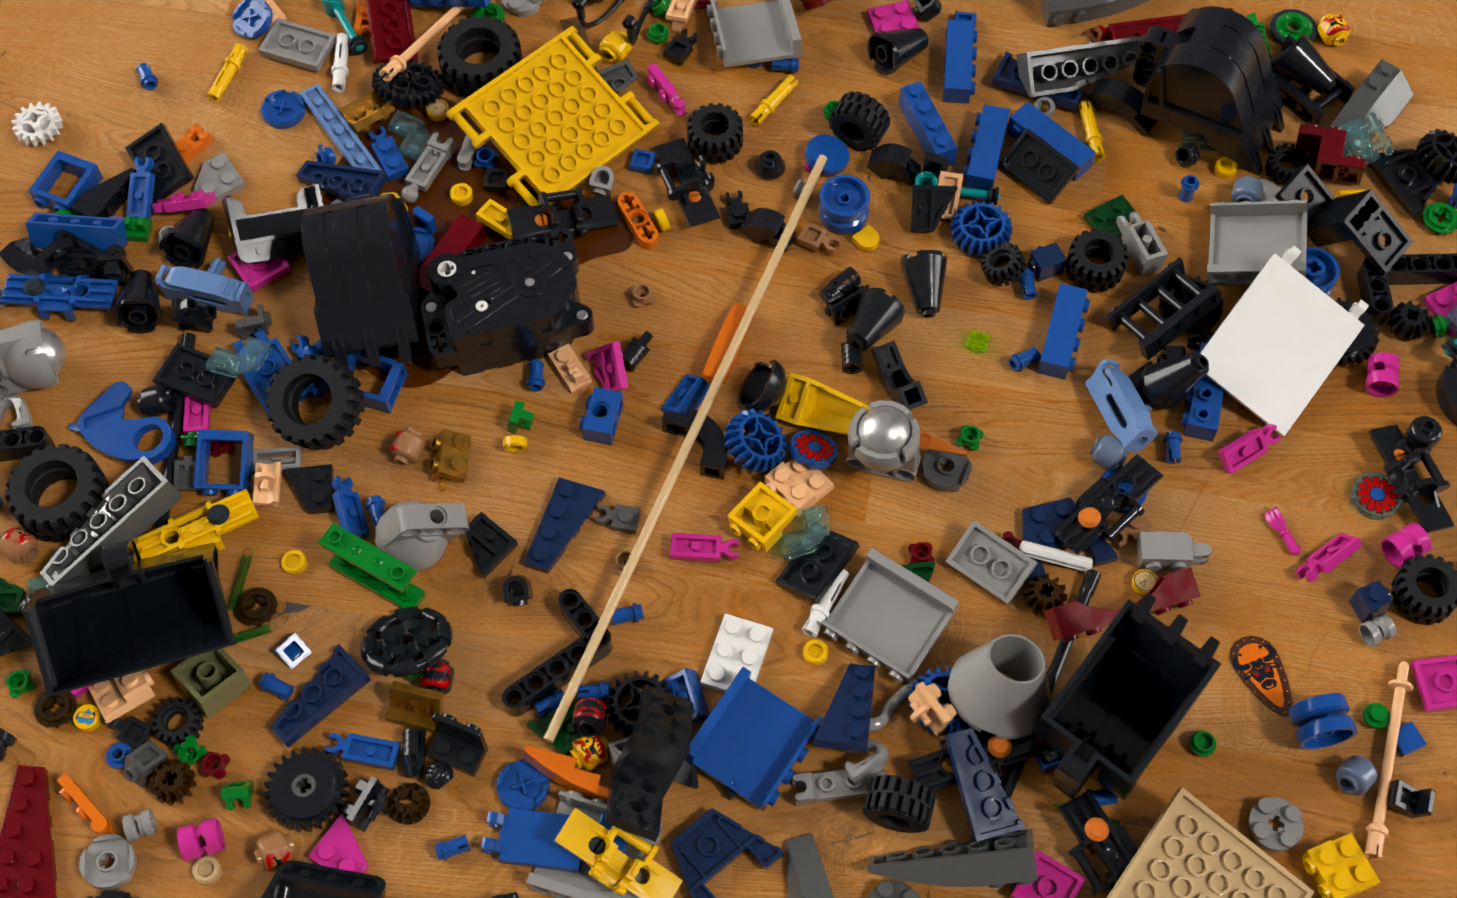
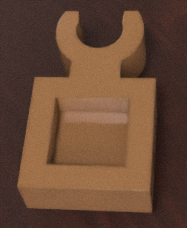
(815, 237)
(1132, 531)

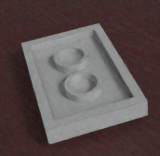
(297, 45)
(991, 562)

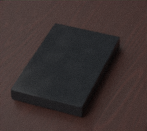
(169, 165)
(1039, 165)
(187, 375)
(816, 572)

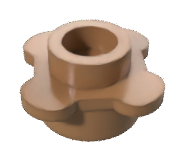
(642, 289)
(620, 558)

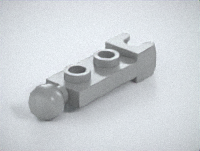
(427, 167)
(828, 787)

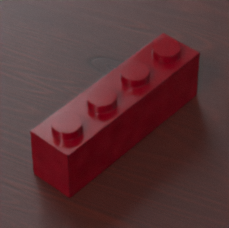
(461, 235)

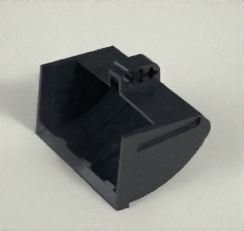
(137, 615)

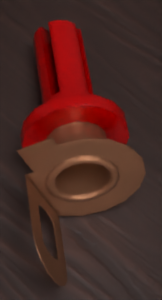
(1098, 33)

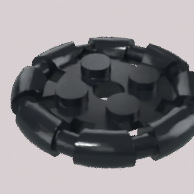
(408, 658)

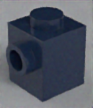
(1046, 261)
(1371, 601)

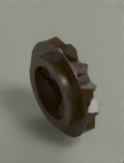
(247, 602)
(45, 704)
(415, 812)

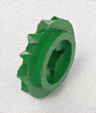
(492, 10)
(1436, 210)

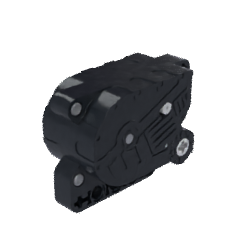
(504, 302)

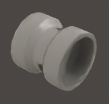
(1375, 631)
(140, 825)

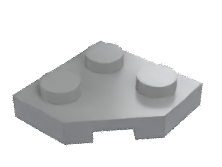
(219, 177)

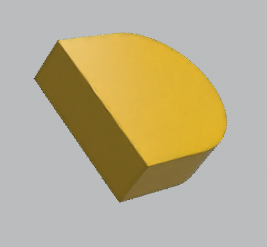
(866, 239)

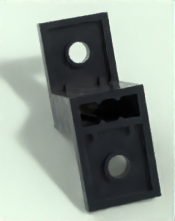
(1346, 218)
(649, 763)

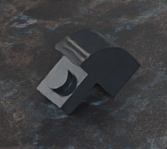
(892, 160)
(765, 225)

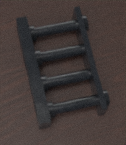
(1296, 99)
(1171, 327)

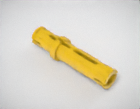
(231, 65)
(768, 105)
(1093, 137)

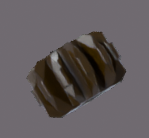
(1047, 587)
(163, 784)

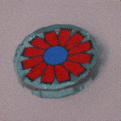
(1375, 496)

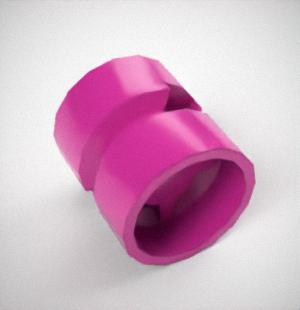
(1382, 374)
(1405, 544)
(191, 841)

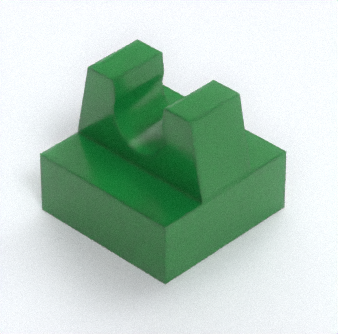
(138, 229)
(519, 418)
(237, 790)

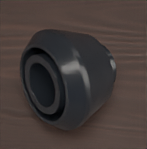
(770, 165)

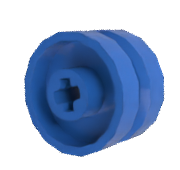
(844, 204)
(1321, 269)
(1322, 721)

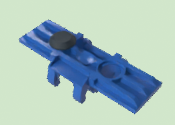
(66, 296)

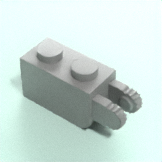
(1142, 243)
(1169, 551)

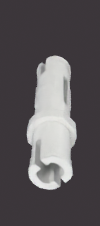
(340, 69)
(821, 610)

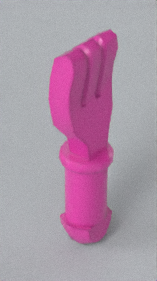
(1278, 523)

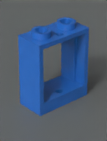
(63, 162)
(392, 386)
(204, 441)

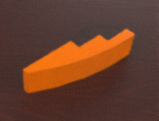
(723, 341)
(562, 771)

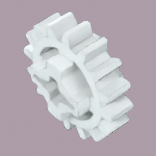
(37, 124)

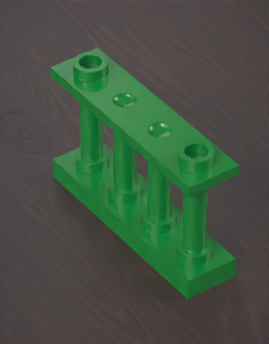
(371, 567)

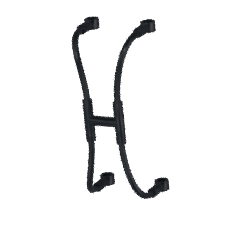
(628, 23)

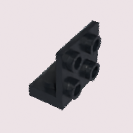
(457, 744)

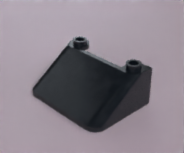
(270, 233)

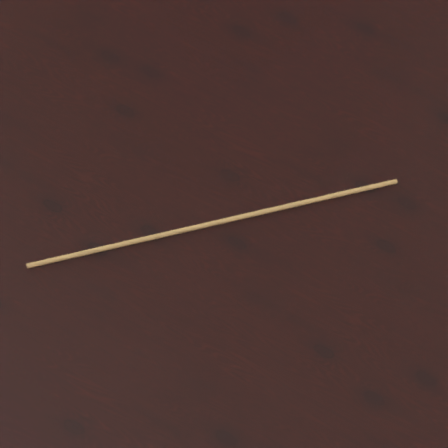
(682, 456)

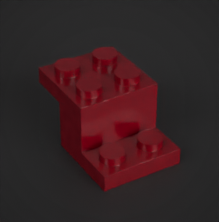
(1330, 161)

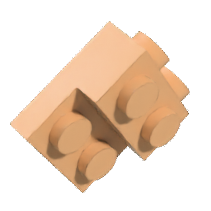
(798, 484)
(122, 694)

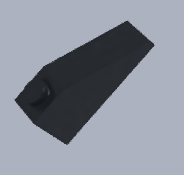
(105, 197)

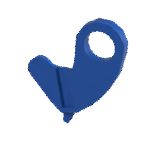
(119, 438)

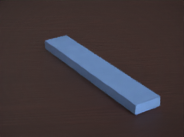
(337, 128)

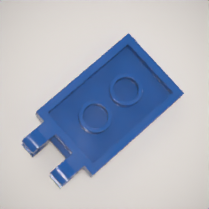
(261, 379)
(529, 840)

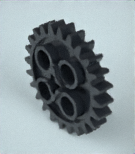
(411, 87)

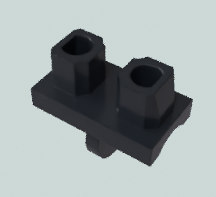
(115, 264)
(190, 314)
(369, 804)

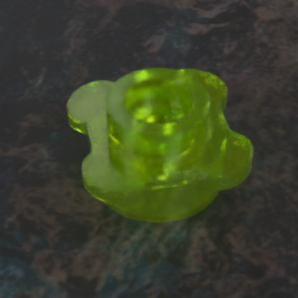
(973, 345)

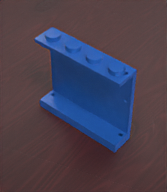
(752, 741)

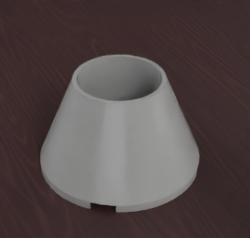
(993, 701)

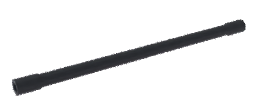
(176, 423)
(1086, 590)

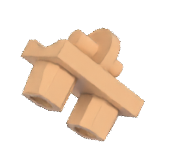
(267, 484)
(928, 709)

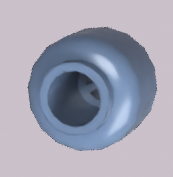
(1247, 189)
(1108, 452)
(1356, 775)

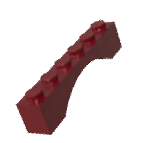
(1075, 617)

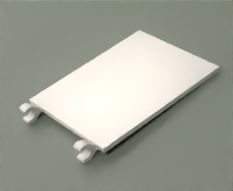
(1280, 343)

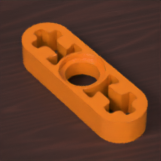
(637, 229)

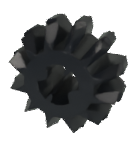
(1409, 321)

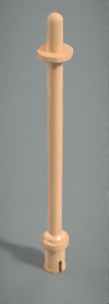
(398, 63)
(1377, 830)

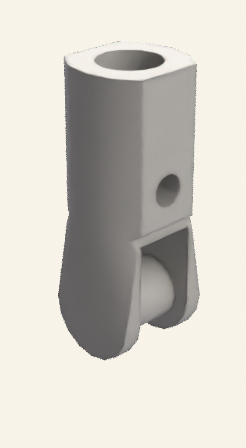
(466, 155)

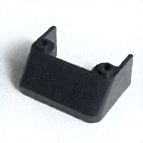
(310, 880)

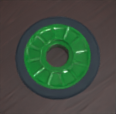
(1300, 19)

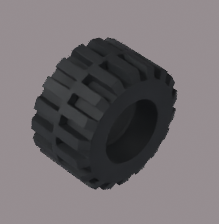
(713, 119)
(859, 121)
(1099, 245)
(1417, 604)
(899, 804)

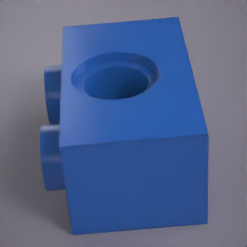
(602, 428)

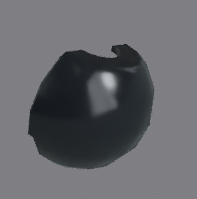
(762, 387)

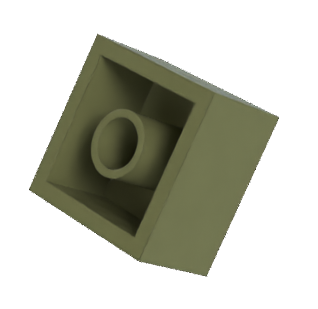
(211, 680)

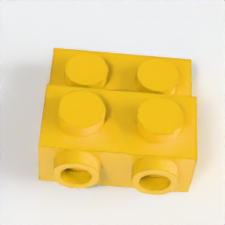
(761, 517)
(1340, 868)

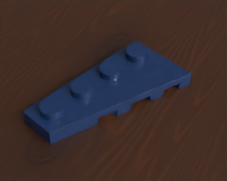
(563, 517)
(326, 692)
(849, 713)
(983, 798)

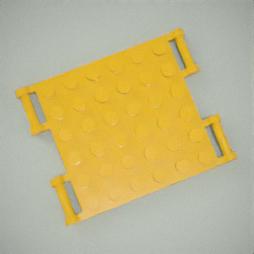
(554, 117)

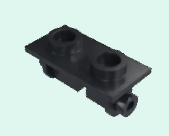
(846, 308)

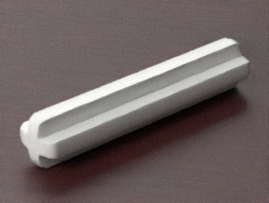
(1056, 556)

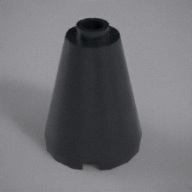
(895, 48)
(1306, 66)
(189, 239)
(925, 280)
(139, 304)
(874, 318)
(1173, 379)

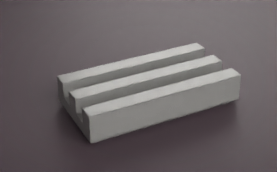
(292, 462)

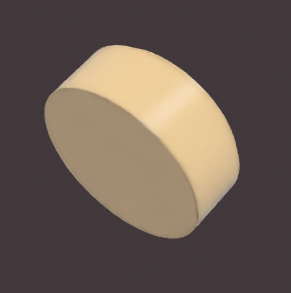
(207, 870)

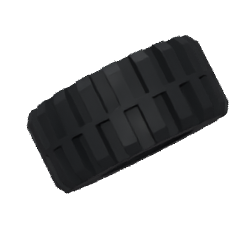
(473, 37)
(285, 398)
(40, 472)

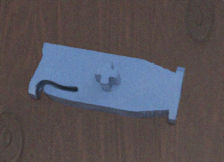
(206, 287)
(1121, 406)

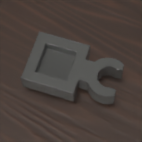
(623, 519)

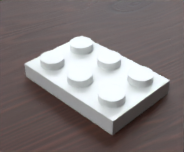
(736, 646)

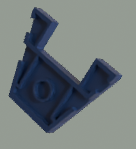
(1043, 519)
(712, 845)

